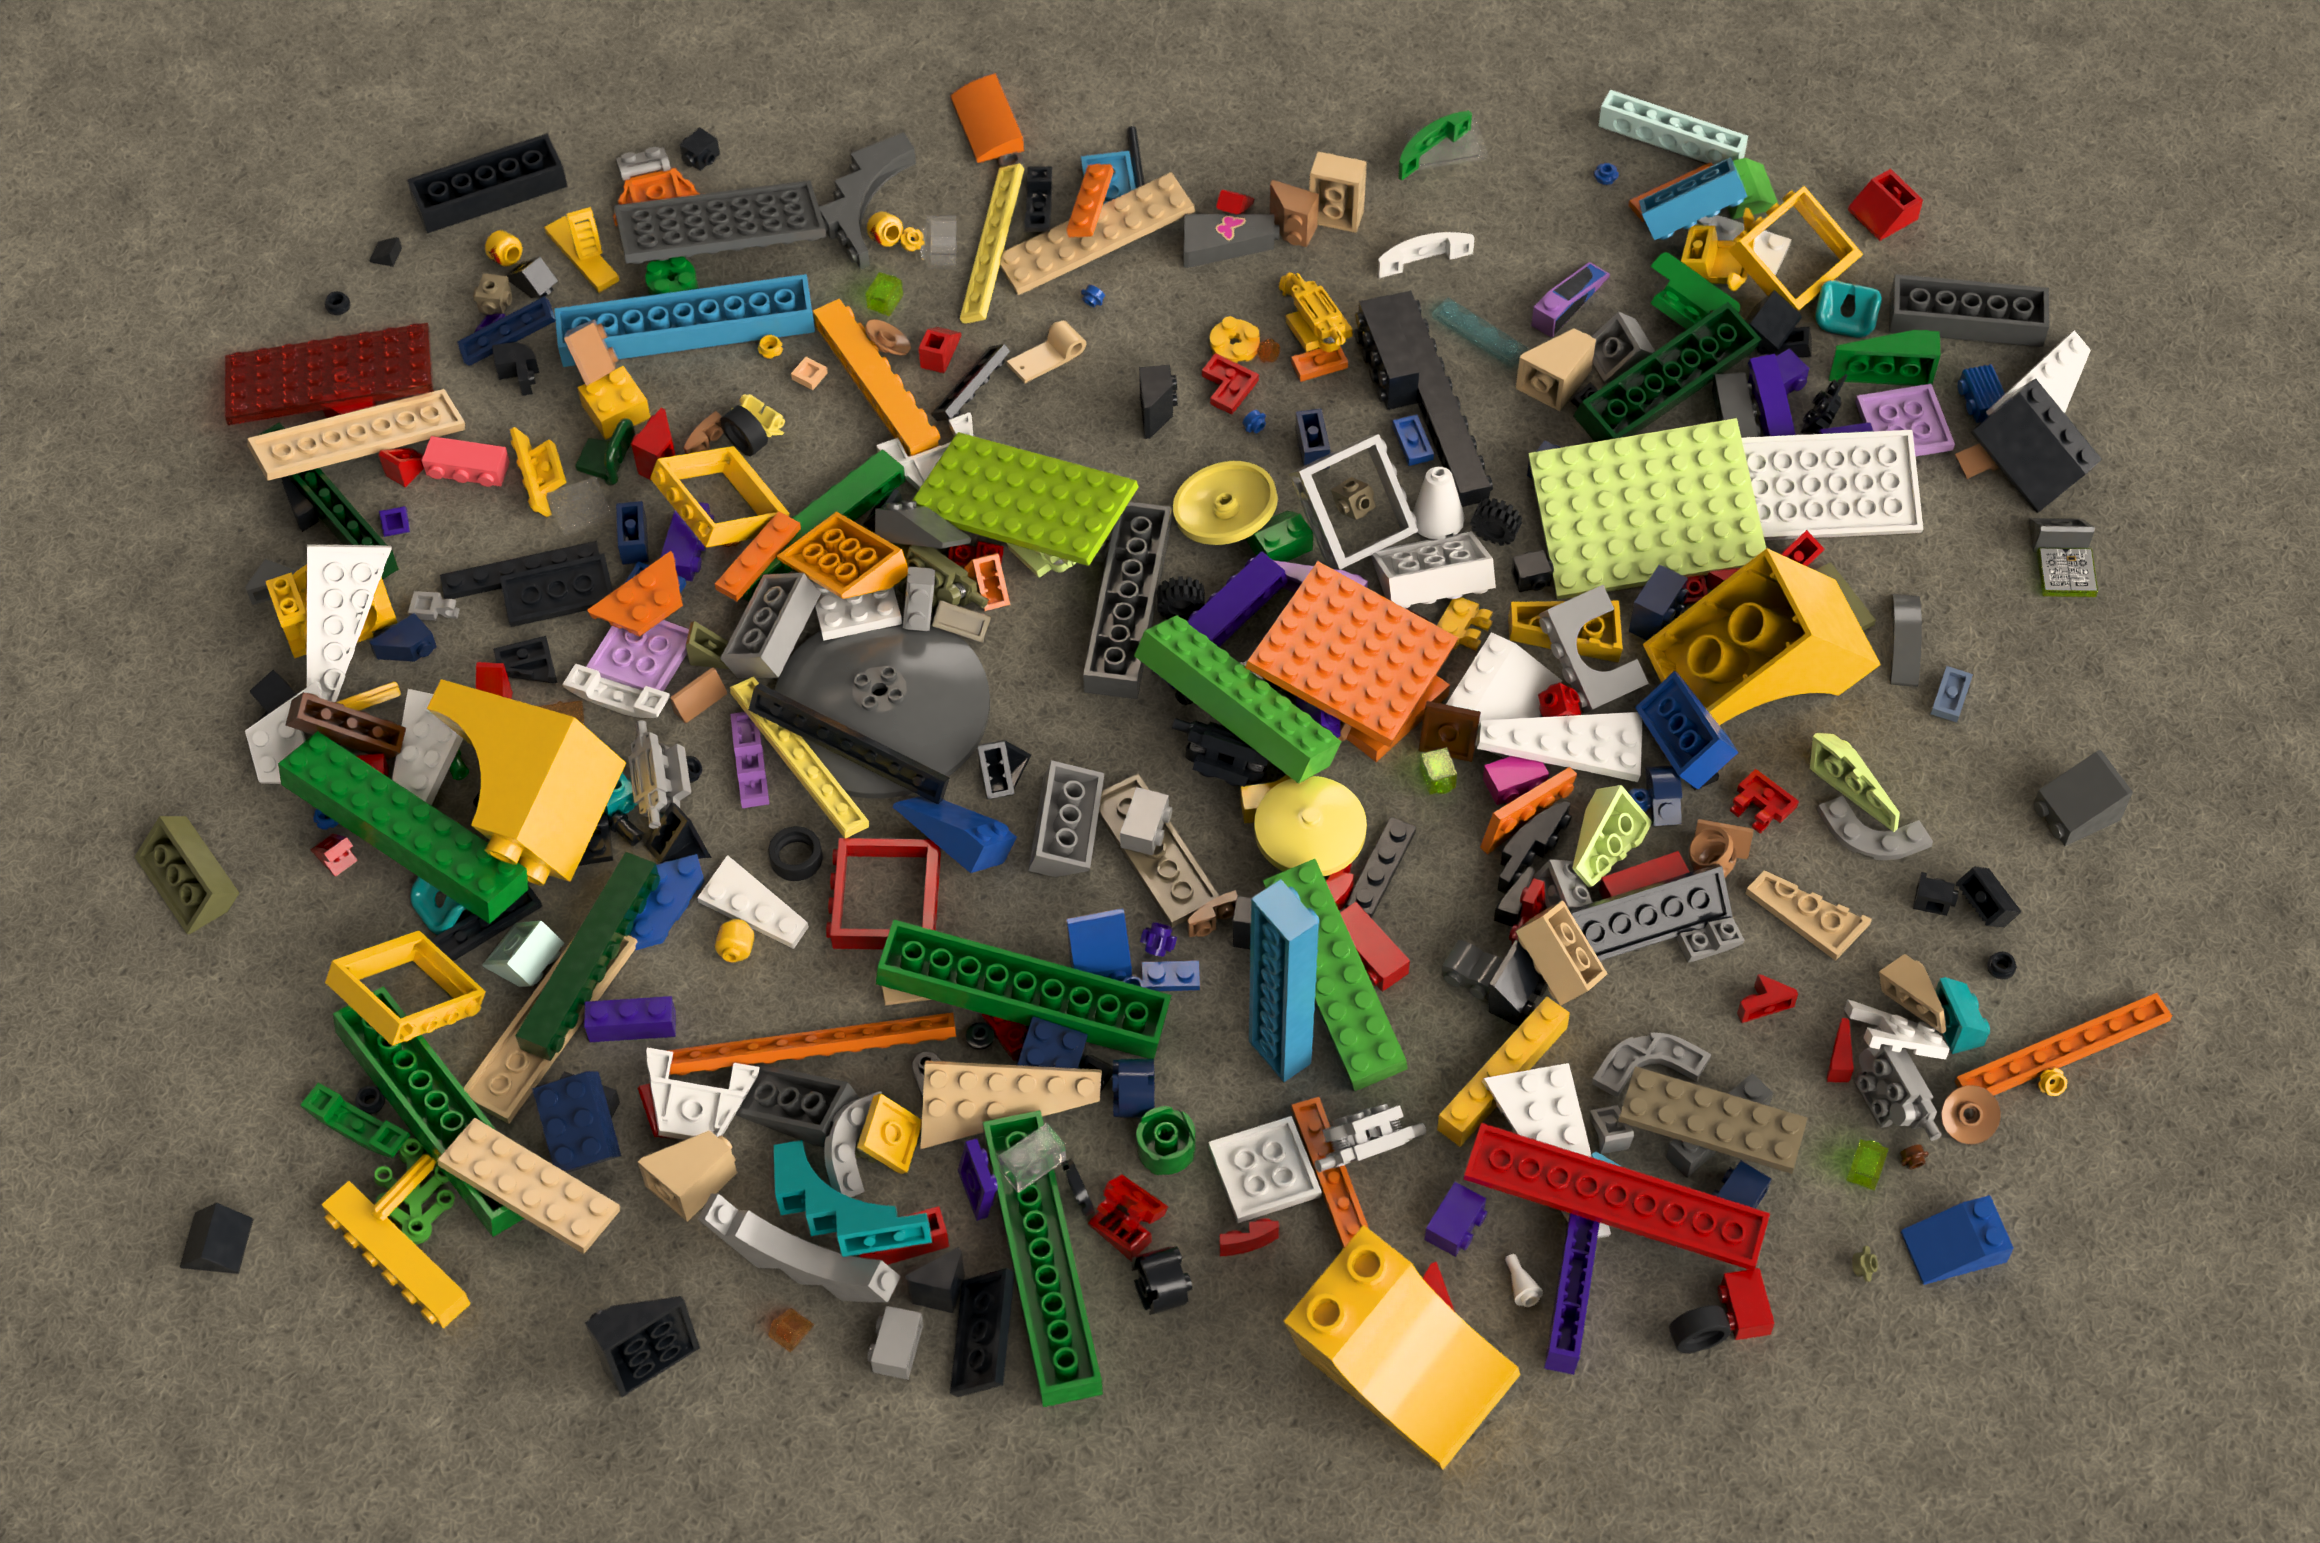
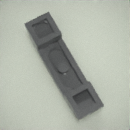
(1906, 640)

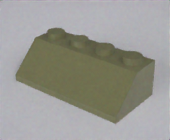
(185, 873)

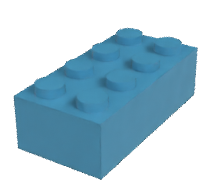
(1693, 199)

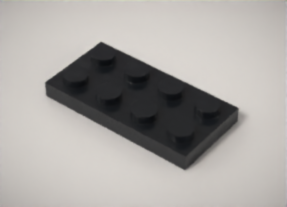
(555, 589)
(982, 1332)

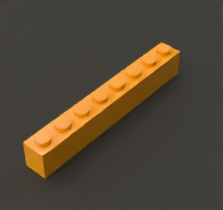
(875, 378)

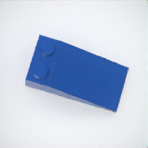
(1686, 731)
(962, 833)

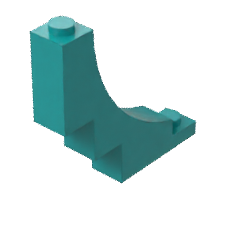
(858, 1224)

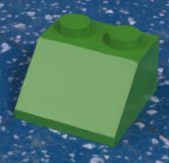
(1757, 186)

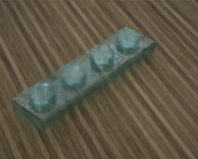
(1479, 332)

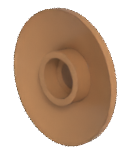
(887, 337)
(1984, 1119)

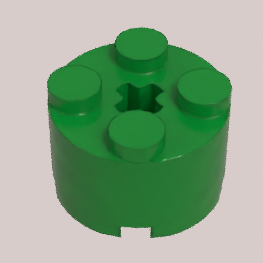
(670, 276)
(1170, 1155)

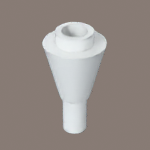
(1525, 1289)

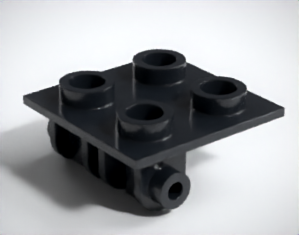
(1825, 408)

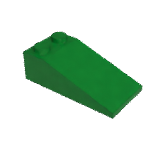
(1892, 359)

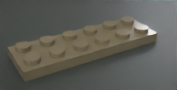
(1172, 871)
(1713, 1119)

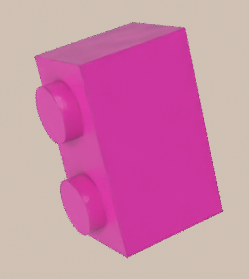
(1513, 777)

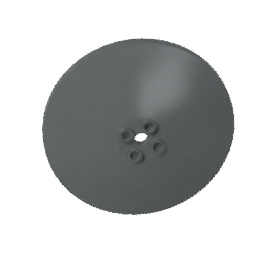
(931, 706)

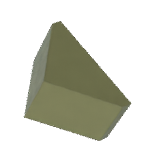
(705, 647)

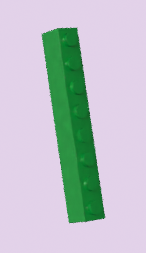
(850, 497)

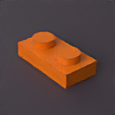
(1318, 363)

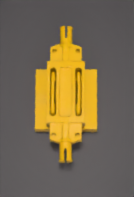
(1317, 318)

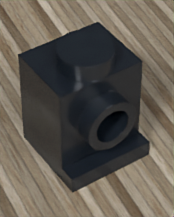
(1934, 895)

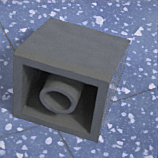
(2083, 799)

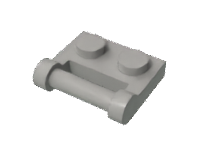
(644, 162)

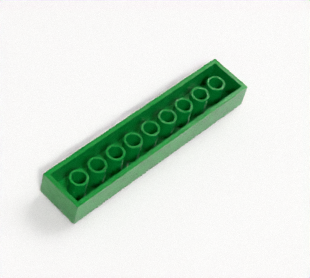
(402, 826)
(1022, 987)
(423, 1096)
(1044, 1273)

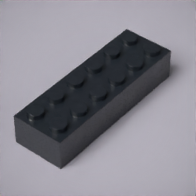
(487, 183)

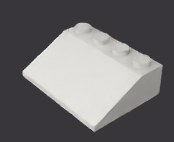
(1434, 569)
(1503, 683)

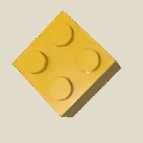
(613, 399)

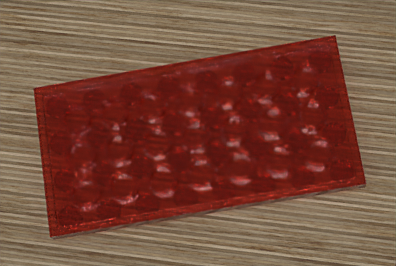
(328, 373)

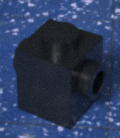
(699, 149)
(1532, 571)

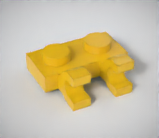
(1460, 616)

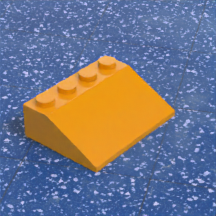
(846, 558)

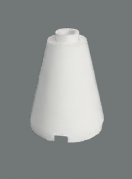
(1438, 505)

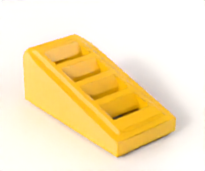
(584, 234)

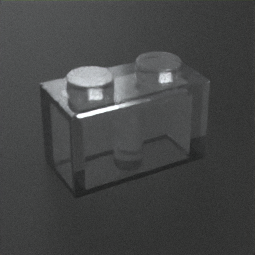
(941, 242)
(1032, 1157)

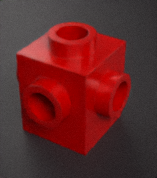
(1559, 701)

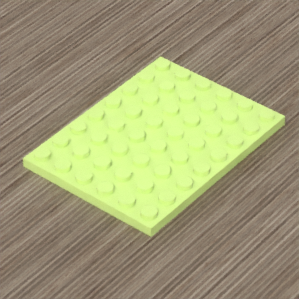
(1646, 502)

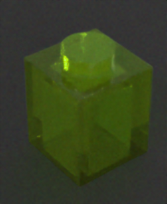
(884, 294)
(1438, 771)
(1867, 1164)

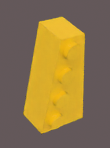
(1596, 639)

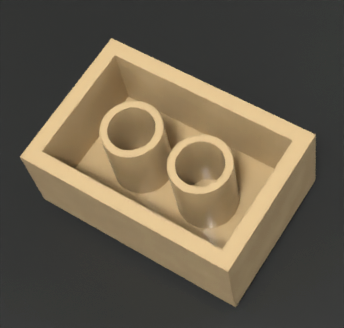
(1340, 190)
(1561, 953)

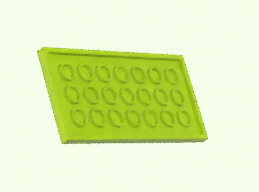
(1025, 498)

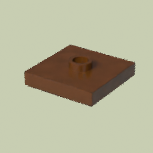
(1451, 729)

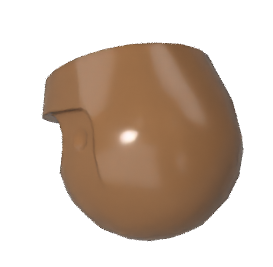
(1708, 852)

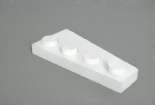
(1767, 245)
(743, 897)

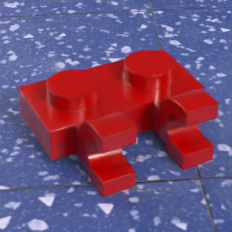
(1765, 794)
(1140, 1203)

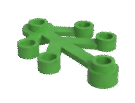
(416, 1197)

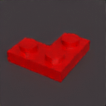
(1234, 382)
(1533, 903)

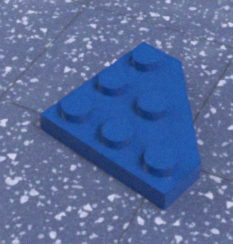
(667, 903)

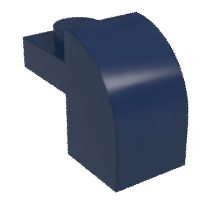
(1665, 795)

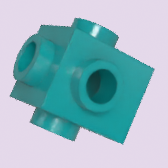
(621, 798)

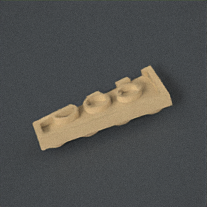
(1820, 922)

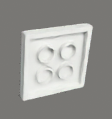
(856, 614)
(1264, 1169)

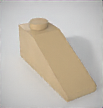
(1911, 987)

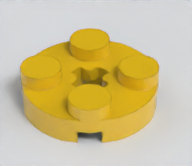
(1239, 329)

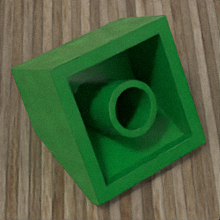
(1283, 537)

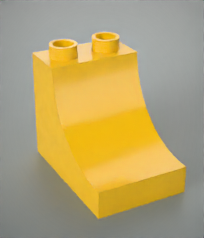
(1764, 638)
(539, 778)
(1399, 1348)

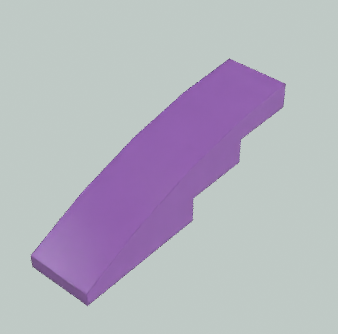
(749, 761)

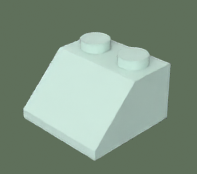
(524, 953)

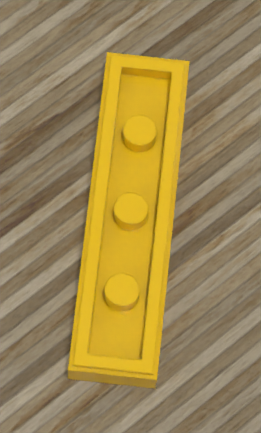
(594, 269)

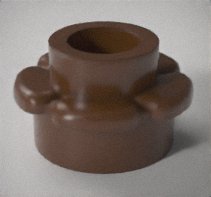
(1913, 1156)

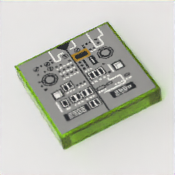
(2067, 572)

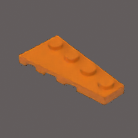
(1517, 813)

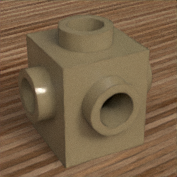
(493, 294)
(1353, 498)

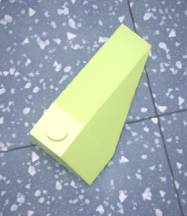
(1845, 771)
(1608, 831)

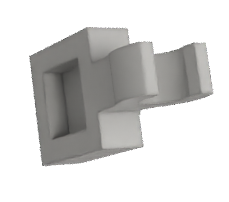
(430, 604)

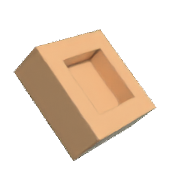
(809, 373)

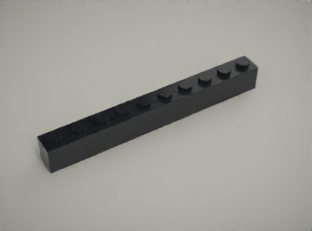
(1440, 407)

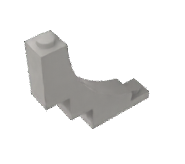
(806, 1263)

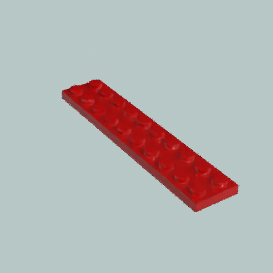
(1617, 1196)

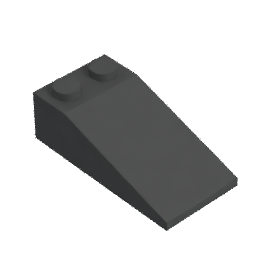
(795, 1103)

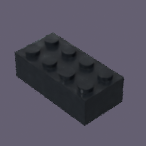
(1387, 352)

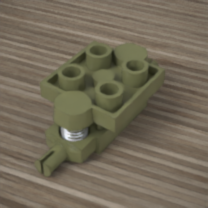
(950, 581)

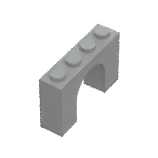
(1562, 626)

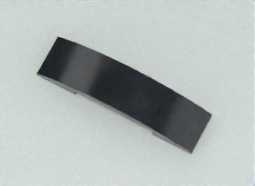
(1038, 199)

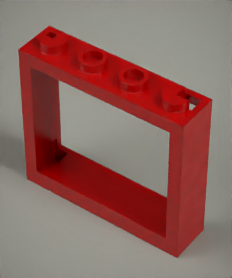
(879, 848)

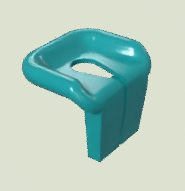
(1866, 309)
(435, 918)

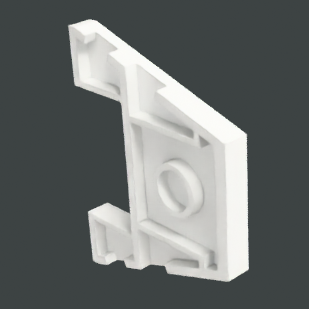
(920, 465)
(273, 740)
(1898, 1032)
(691, 1108)

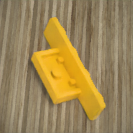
(540, 470)

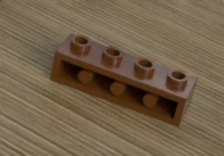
(345, 725)

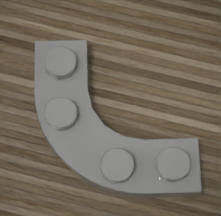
(1870, 842)
(1645, 1050)
(841, 1144)

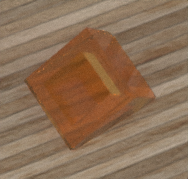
(789, 1329)

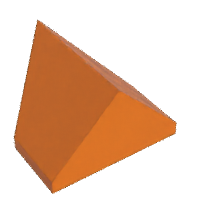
(990, 580)

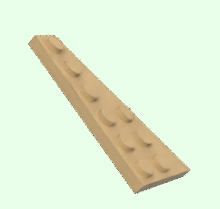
(967, 1094)

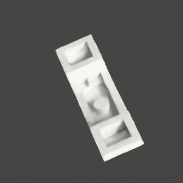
(1424, 246)
(613, 695)

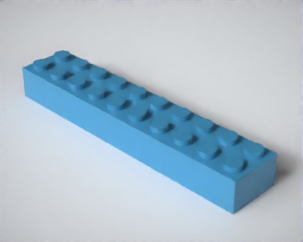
(695, 317)
(1282, 979)

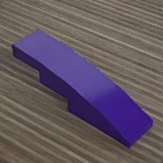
(1771, 397)

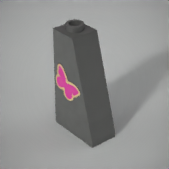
(1226, 236)

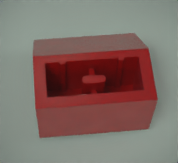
(1886, 205)
(652, 443)

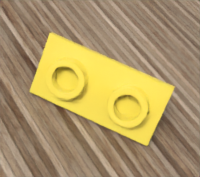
(769, 418)

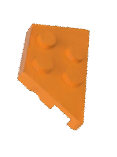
(656, 187)
(642, 599)

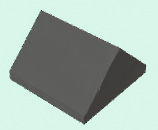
(2060, 533)

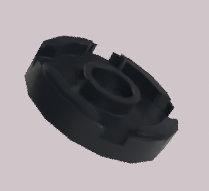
(1078, 1187)

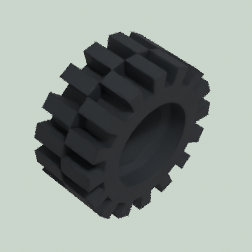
(1496, 521)
(1180, 597)

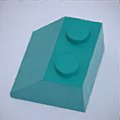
(1962, 1016)

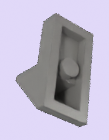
(1612, 1134)

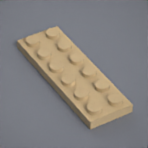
(529, 1185)

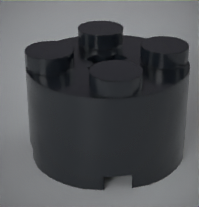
(1161, 1279)

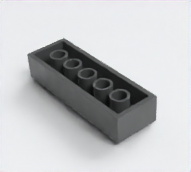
(1970, 310)

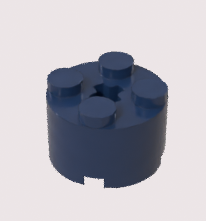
(1133, 1087)

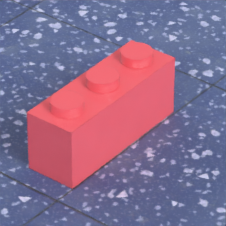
(465, 461)

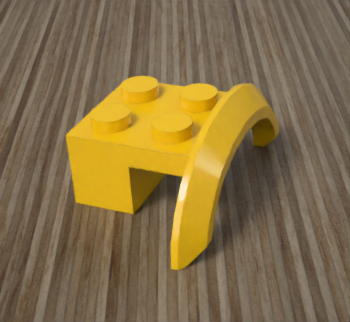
(1711, 256)

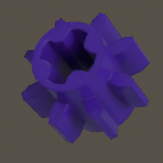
(1158, 939)

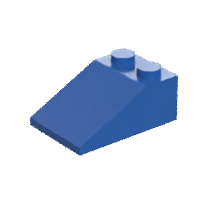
(1100, 944)
(1958, 1241)

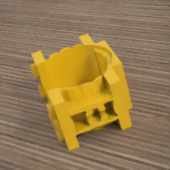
(290, 602)

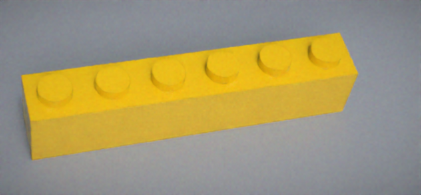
(1517, 1054)
(396, 1255)

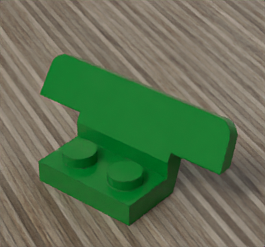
(1687, 294)

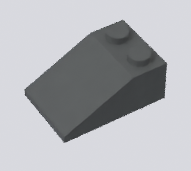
(916, 526)

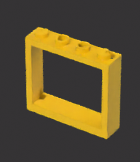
(1822, 225)
(742, 476)
(415, 947)

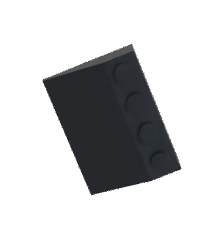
(2036, 445)
(641, 1340)

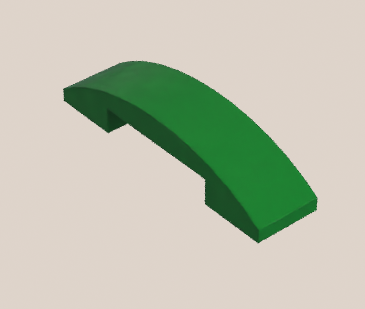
(1449, 126)
(354, 1123)

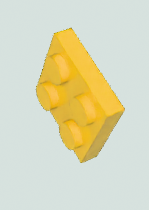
(890, 1134)

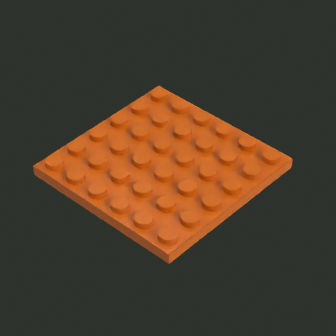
(1352, 653)

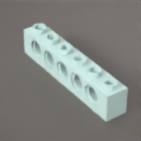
(1670, 129)

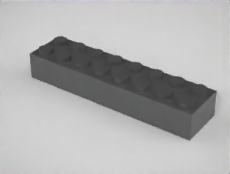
(1127, 600)

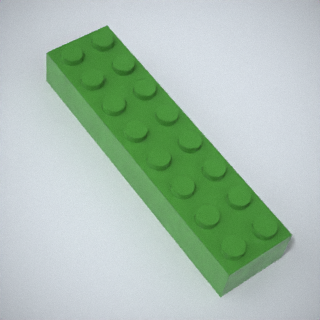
(1237, 698)
(1344, 988)

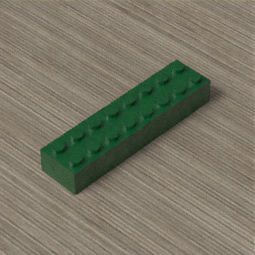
(1668, 376)

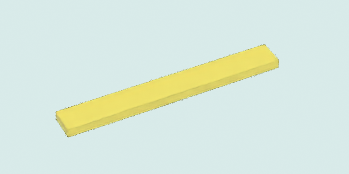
(992, 244)
(805, 766)

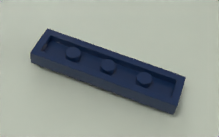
(506, 330)

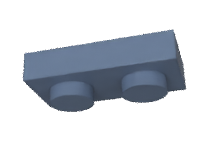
(1951, 694)

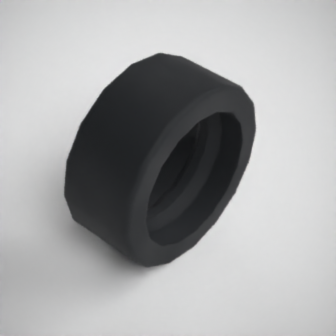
(744, 430)
(800, 871)
(1700, 1329)

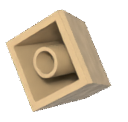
(1556, 368)
(689, 1172)

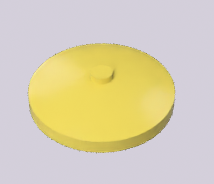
(1225, 502)
(1310, 822)

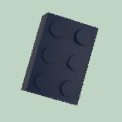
(577, 1121)

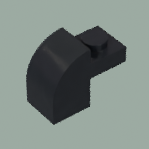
(516, 361)

